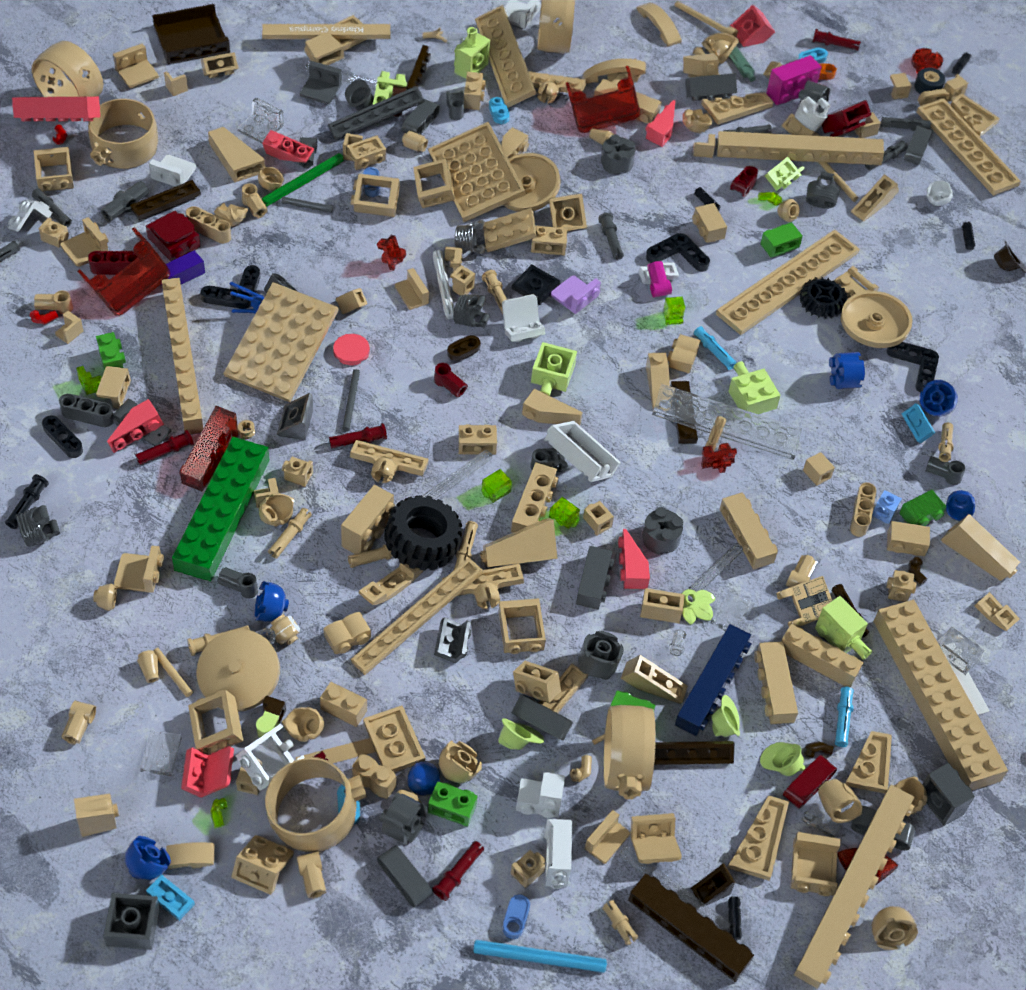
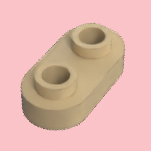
(931, 96)

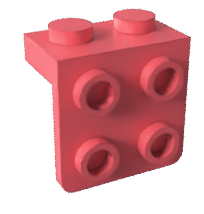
(207, 773)

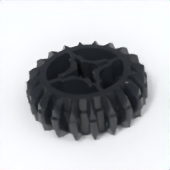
(823, 297)

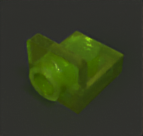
(88, 383)

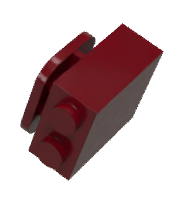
(846, 118)
(173, 235)

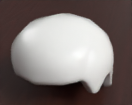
(939, 193)

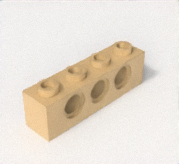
(535, 496)

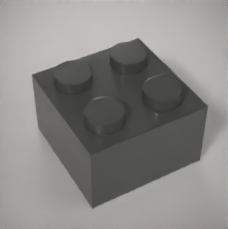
(947, 794)
(131, 921)

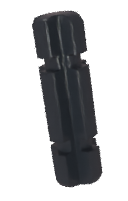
(961, 63)
(705, 197)
(968, 235)
(735, 917)

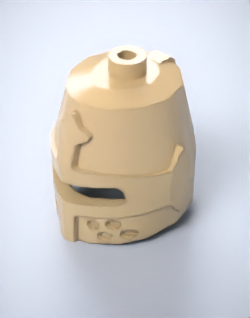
(836, 796)

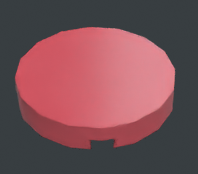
(351, 349)

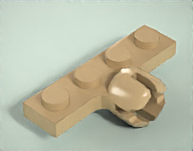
(551, 85)
(387, 460)
(487, 584)

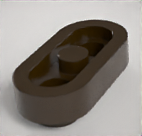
(461, 348)

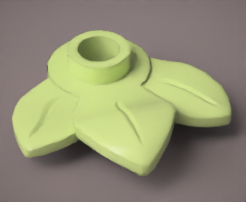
(699, 607)

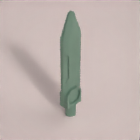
(742, 64)

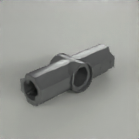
(123, 200)

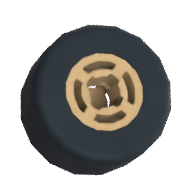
(929, 80)

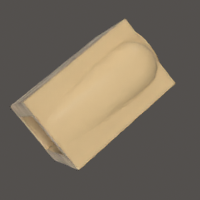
(324, 49)
(95, 814)

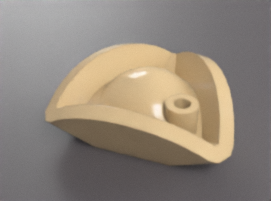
(720, 44)

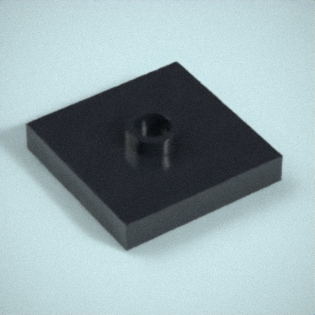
(535, 282)

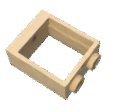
(43, 159)
(444, 193)
(371, 207)
(521, 608)
(224, 738)

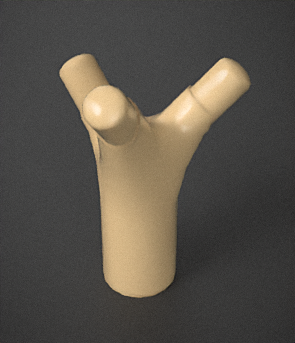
(435, 34)

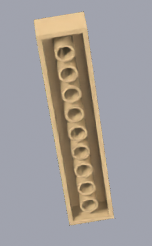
(940, 695)

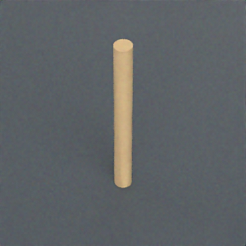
(839, 181)

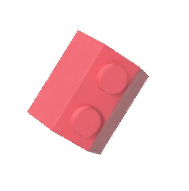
(752, 27)

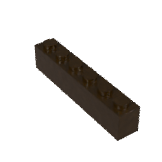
(691, 927)

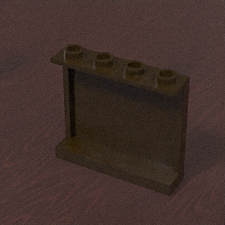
(190, 34)

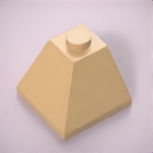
(568, 212)

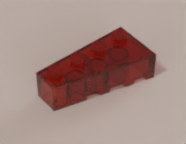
(209, 448)

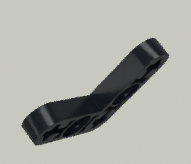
(684, 245)
(234, 302)
(924, 361)

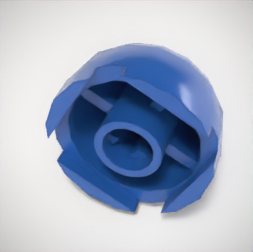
(938, 398)
(270, 602)
(145, 859)

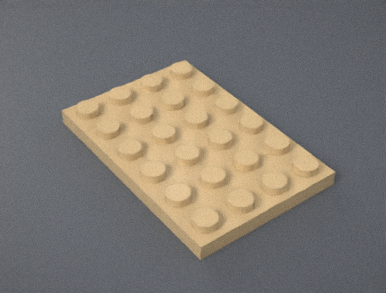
(478, 171)
(281, 342)

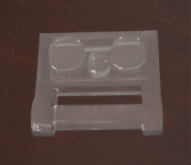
(825, 823)

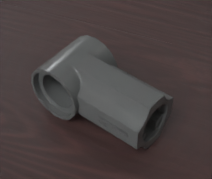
(312, 142)
(951, 471)
(239, 582)

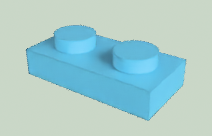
(918, 423)
(170, 897)

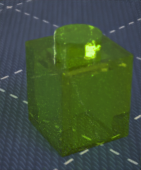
(496, 485)

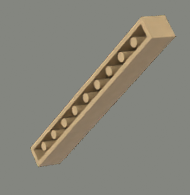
(800, 148)
(182, 356)
(854, 886)

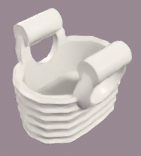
(808, 114)

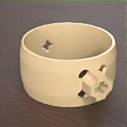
(551, 36)
(72, 61)
(124, 154)
(629, 749)
(298, 772)

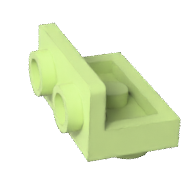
(783, 173)

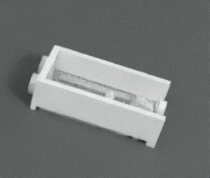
(582, 450)

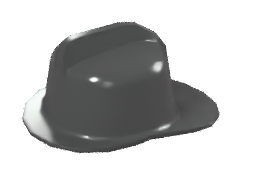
(359, 94)

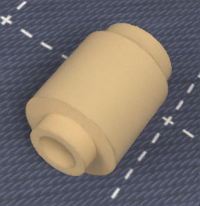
(415, 141)

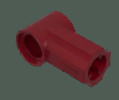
(446, 378)

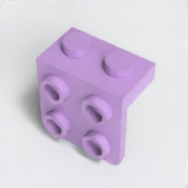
(576, 294)

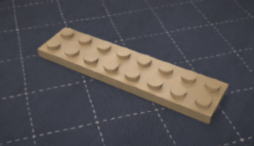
(506, 57)
(969, 147)

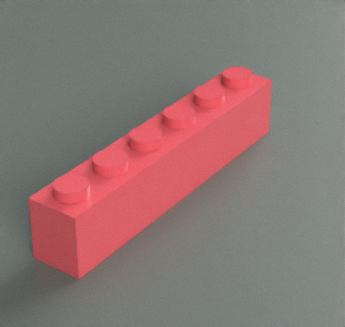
(56, 107)

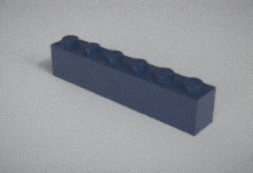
(713, 680)

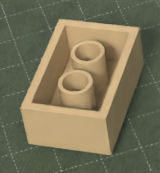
(367, 520)

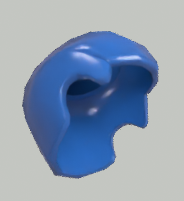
(960, 504)
(423, 778)

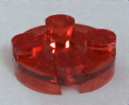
(932, 60)

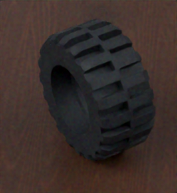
(417, 550)

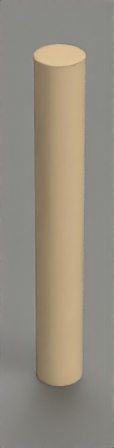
(173, 673)

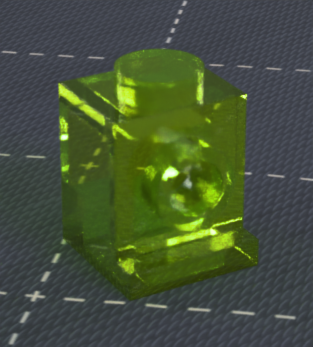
(674, 310)
(565, 513)

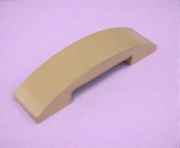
(662, 21)
(614, 66)
(390, 585)

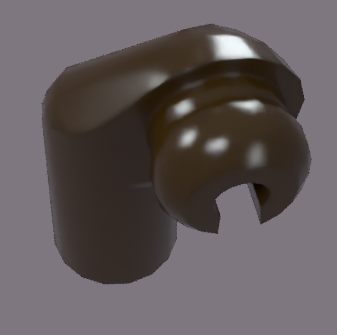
(914, 568)
(818, 746)

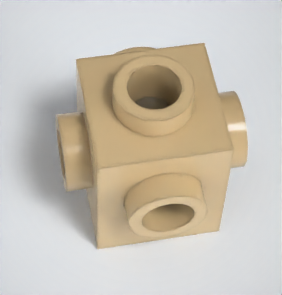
(901, 586)

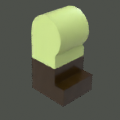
(273, 714)

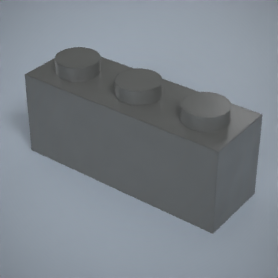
(711, 86)
(595, 577)

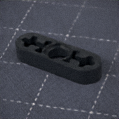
(64, 444)

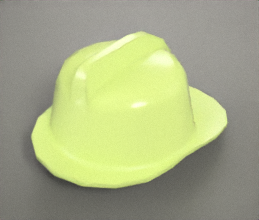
(726, 719)
(518, 735)
(783, 757)

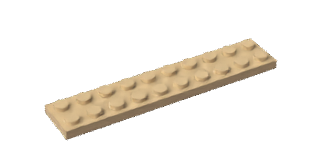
(786, 282)

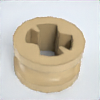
(246, 424)

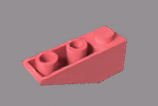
(661, 127)
(286, 148)
(137, 423)
(635, 565)

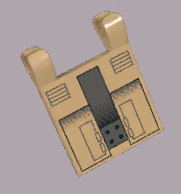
(808, 600)

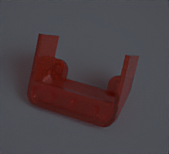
(606, 108)
(133, 281)

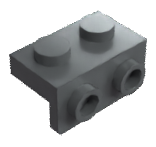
(452, 640)

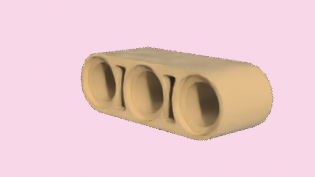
(209, 224)
(863, 509)

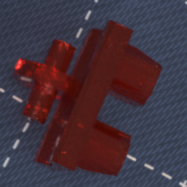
(392, 253)
(718, 459)

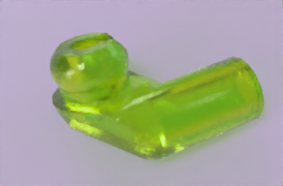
(771, 197)
(216, 814)

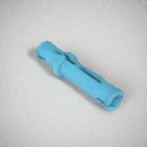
(710, 343)
(845, 709)

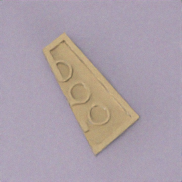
(729, 109)
(760, 846)

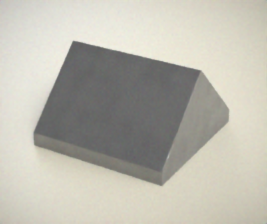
(296, 418)

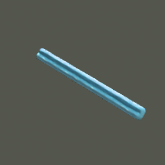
(540, 956)

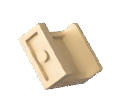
(814, 864)

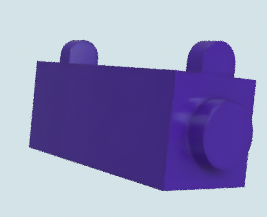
(186, 267)

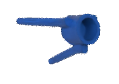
(256, 300)

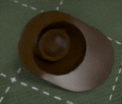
(1007, 259)

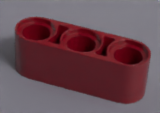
(109, 261)
(809, 781)

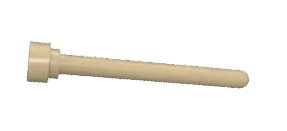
(729, 30)

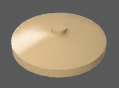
(539, 179)
(876, 319)
(240, 664)

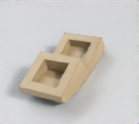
(996, 613)
(191, 854)

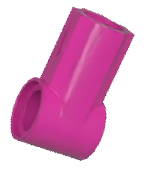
(659, 283)

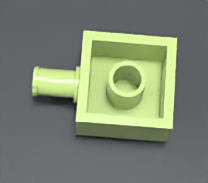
(472, 53)
(553, 368)
(753, 390)
(843, 627)

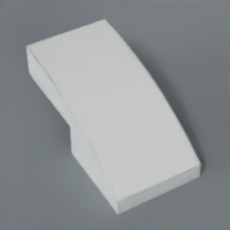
(670, 271)

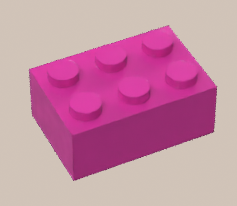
(790, 78)

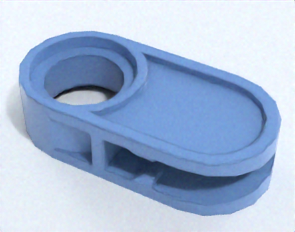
(371, 193)
(517, 912)

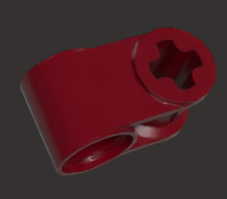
(745, 180)

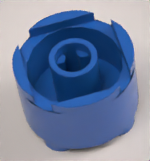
(846, 370)

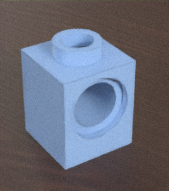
(886, 507)

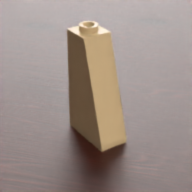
(236, 156)
(526, 545)
(981, 548)

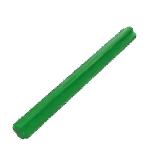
(302, 179)

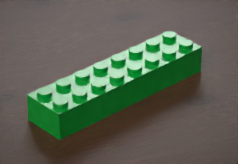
(220, 509)

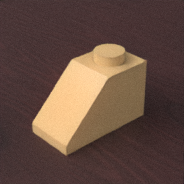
(701, 64)

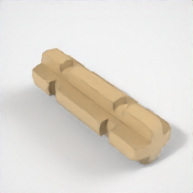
(716, 432)

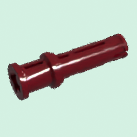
(828, 38)
(367, 434)
(173, 444)
(452, 877)

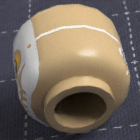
(285, 629)

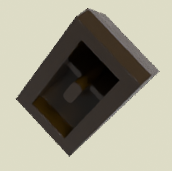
(714, 886)

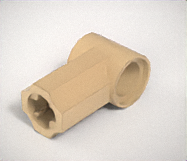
(253, 201)
(59, 301)
(802, 571)
(79, 717)
(311, 870)

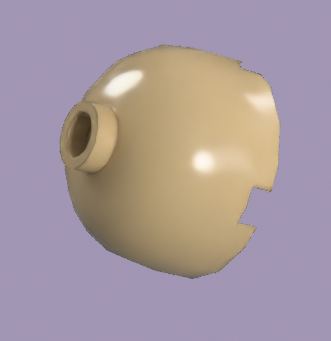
(459, 762)
(893, 927)

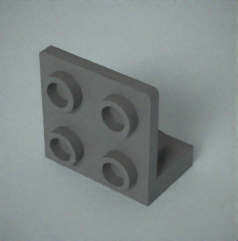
(322, 83)

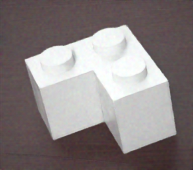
(541, 797)

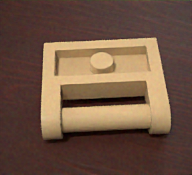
(852, 287)

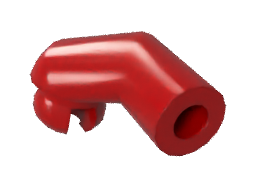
(61, 135)
(43, 319)

